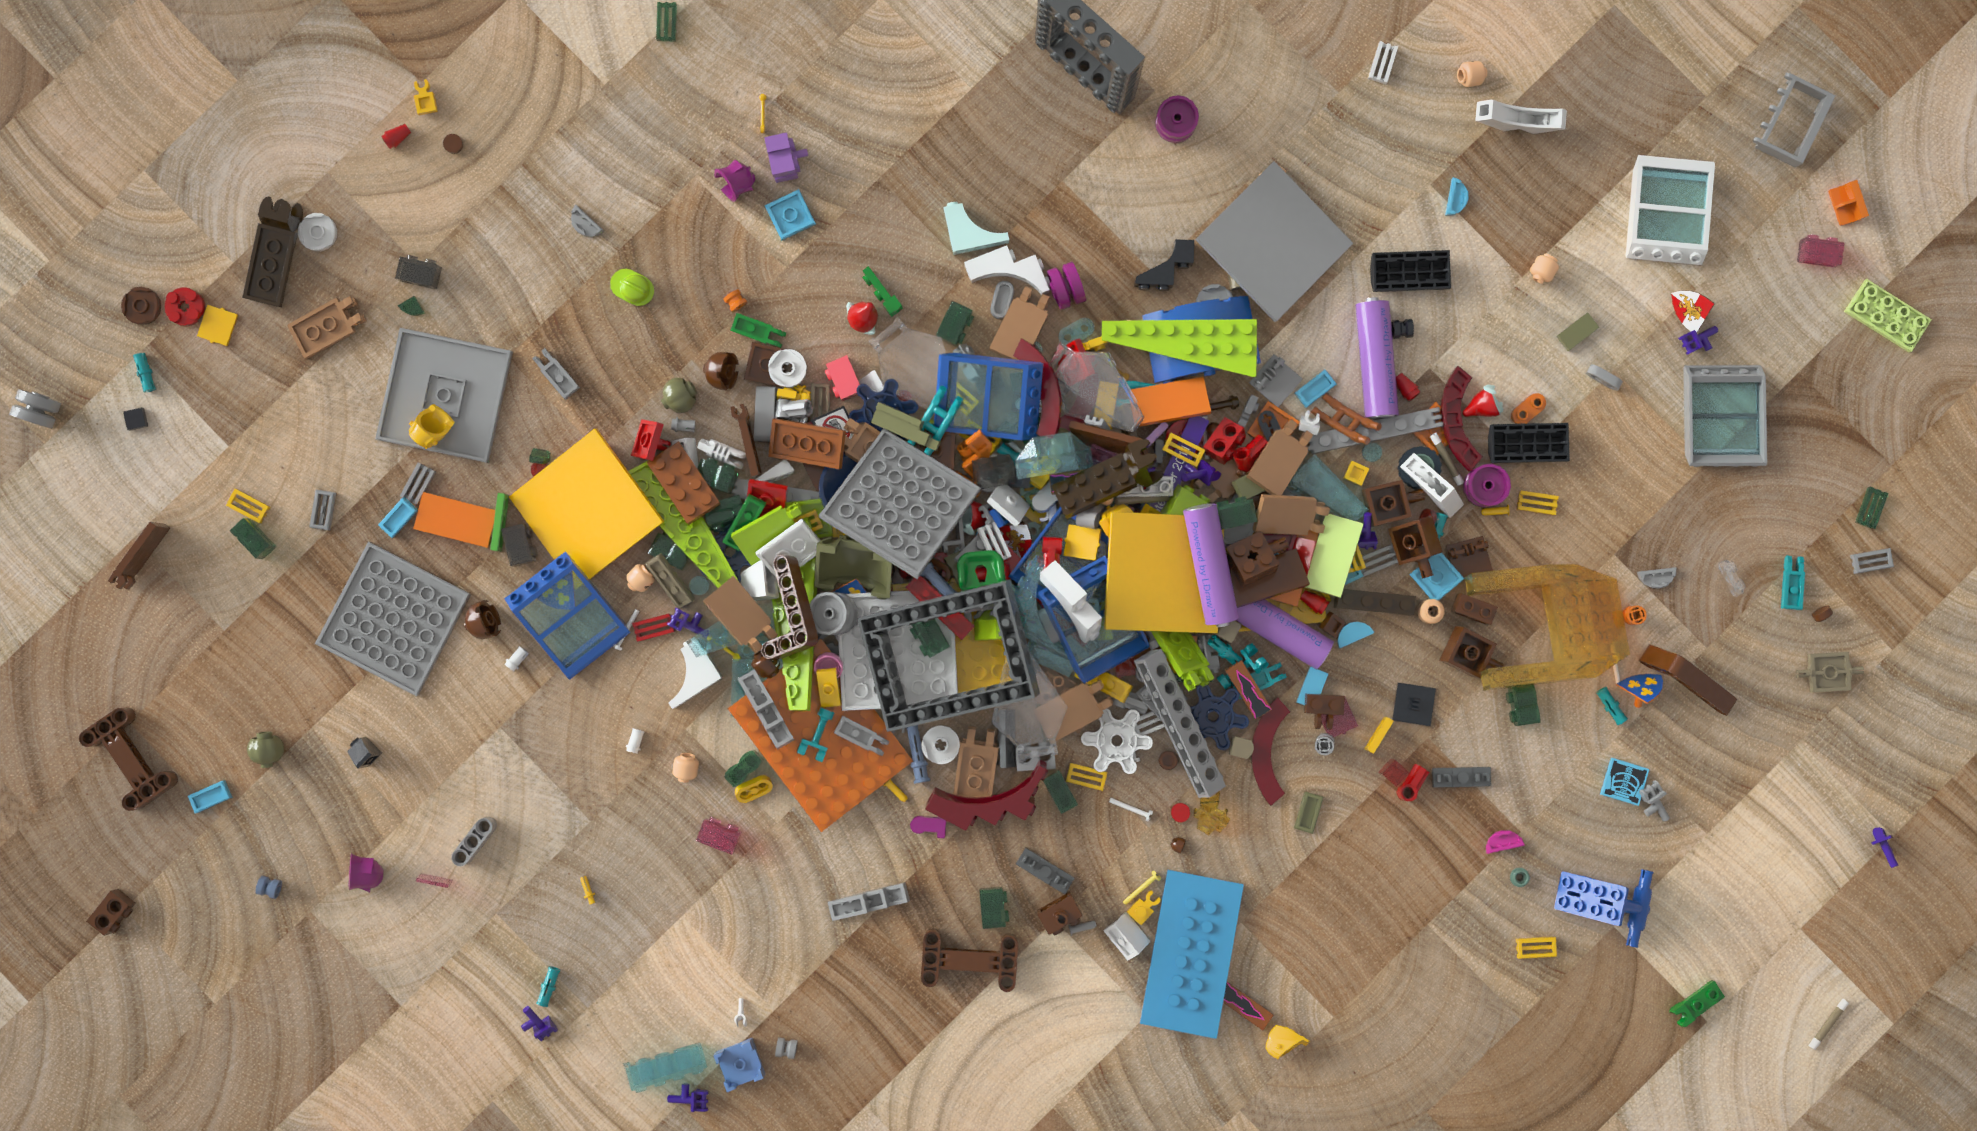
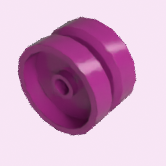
(1173, 108)
(1064, 286)
(1489, 474)

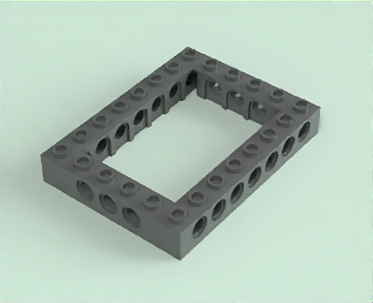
(1127, 62)
(885, 672)

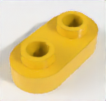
(754, 788)

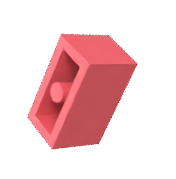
(843, 377)

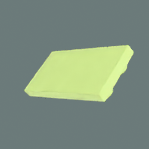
(1888, 315)
(1334, 555)

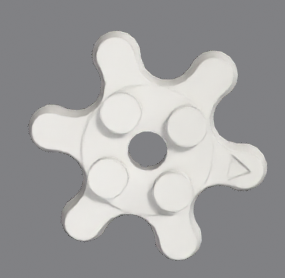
(1103, 741)

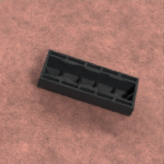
(1410, 271)
(1528, 443)

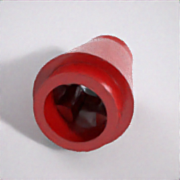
(396, 135)
(1407, 388)
(1314, 601)

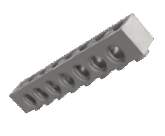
(1171, 717)

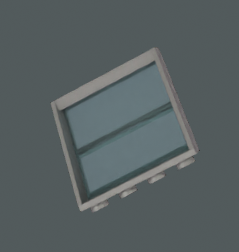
(1725, 415)

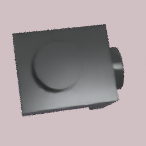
(1158, 445)

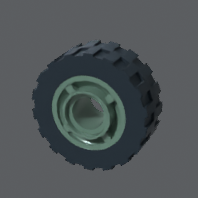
(1427, 456)

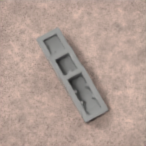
(765, 709)
(868, 901)

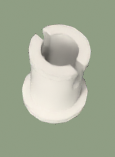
(515, 660)
(635, 741)

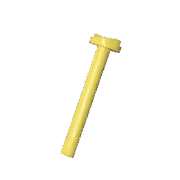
(1142, 887)

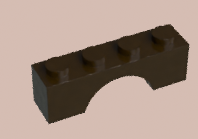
(1376, 602)

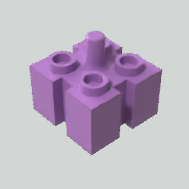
(783, 157)

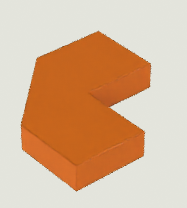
(980, 446)

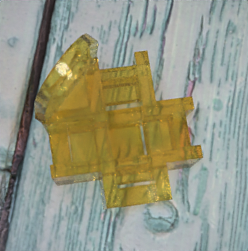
(1210, 807)

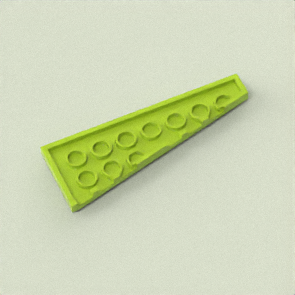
(1212, 343)
(692, 539)
(799, 666)

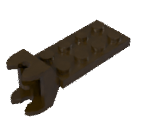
(272, 251)
(1107, 479)

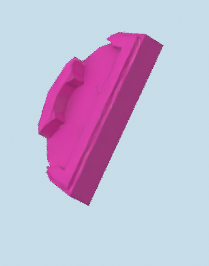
(1502, 841)

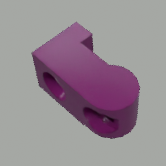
(929, 824)

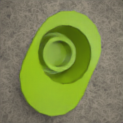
(632, 287)

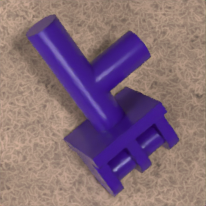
(1694, 341)
(1204, 473)
(1367, 538)
(692, 626)
(1881, 838)
(540, 1027)
(697, 1103)

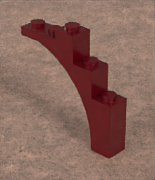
(964, 810)

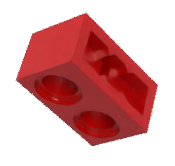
(1220, 439)

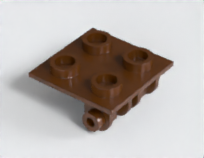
(1470, 556)

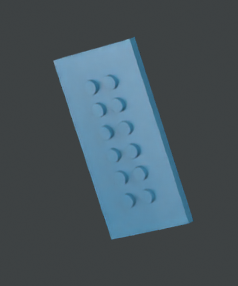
(1191, 954)

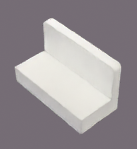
(1127, 936)

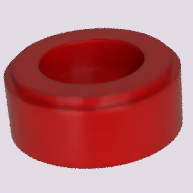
(1180, 812)

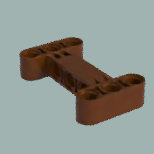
(128, 758)
(969, 960)

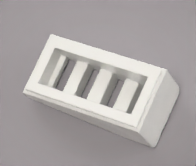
(778, 472)

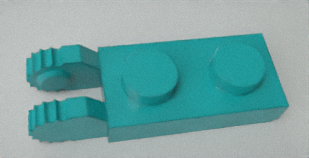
(1793, 584)
(1264, 679)

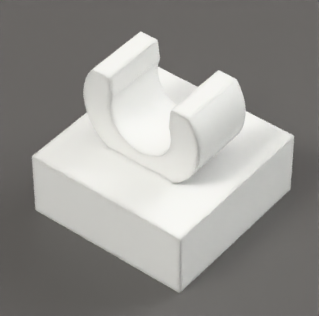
(1309, 424)
(1050, 513)

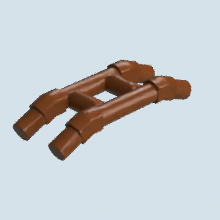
(1341, 411)

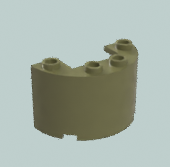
(846, 560)

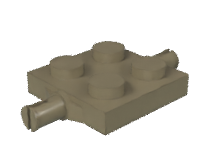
(1829, 672)

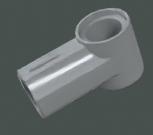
(788, 409)
(1090, 517)
(1132, 702)

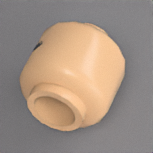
(1472, 73)
(1544, 268)
(640, 578)
(1436, 608)
(685, 767)

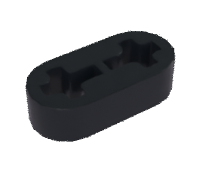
(1264, 427)

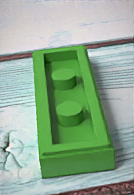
(499, 521)

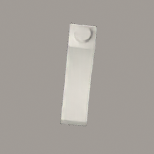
(1433, 484)
(700, 675)

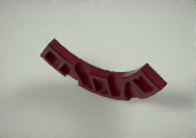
(1050, 389)
(1452, 419)
(1261, 754)

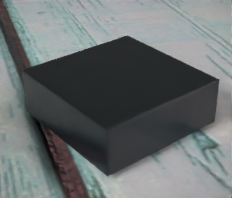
(135, 419)

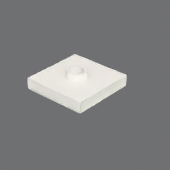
(1008, 504)

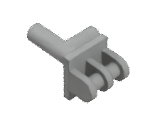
(1652, 795)

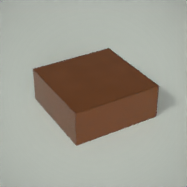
(1332, 624)

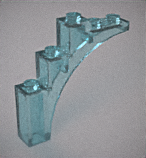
(1040, 646)

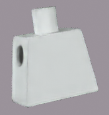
(760, 582)

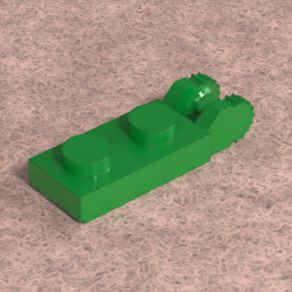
(755, 329)

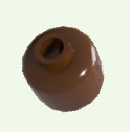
(765, 667)

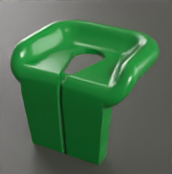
(969, 561)

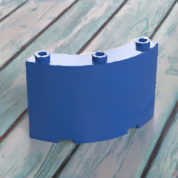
(1168, 369)

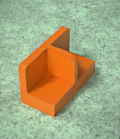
(1848, 203)

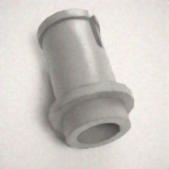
(683, 425)

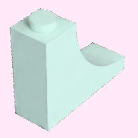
(966, 235)

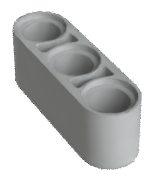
(764, 412)
(466, 846)

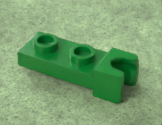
(890, 303)
(1697, 1003)

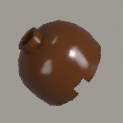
(721, 370)
(482, 620)

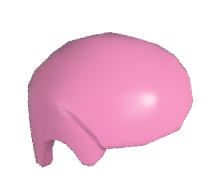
(829, 660)

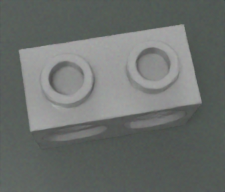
(1031, 764)

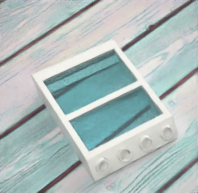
(1670, 210)

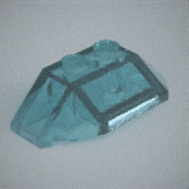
(1052, 456)

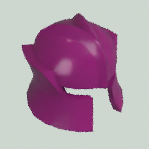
(738, 177)
(364, 873)

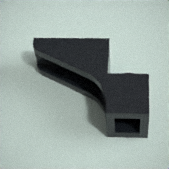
(1163, 274)

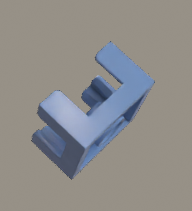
(739, 1064)

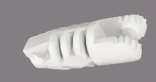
(721, 452)

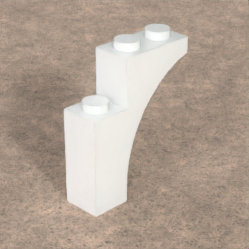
(1510, 117)
(1001, 264)
(1073, 600)

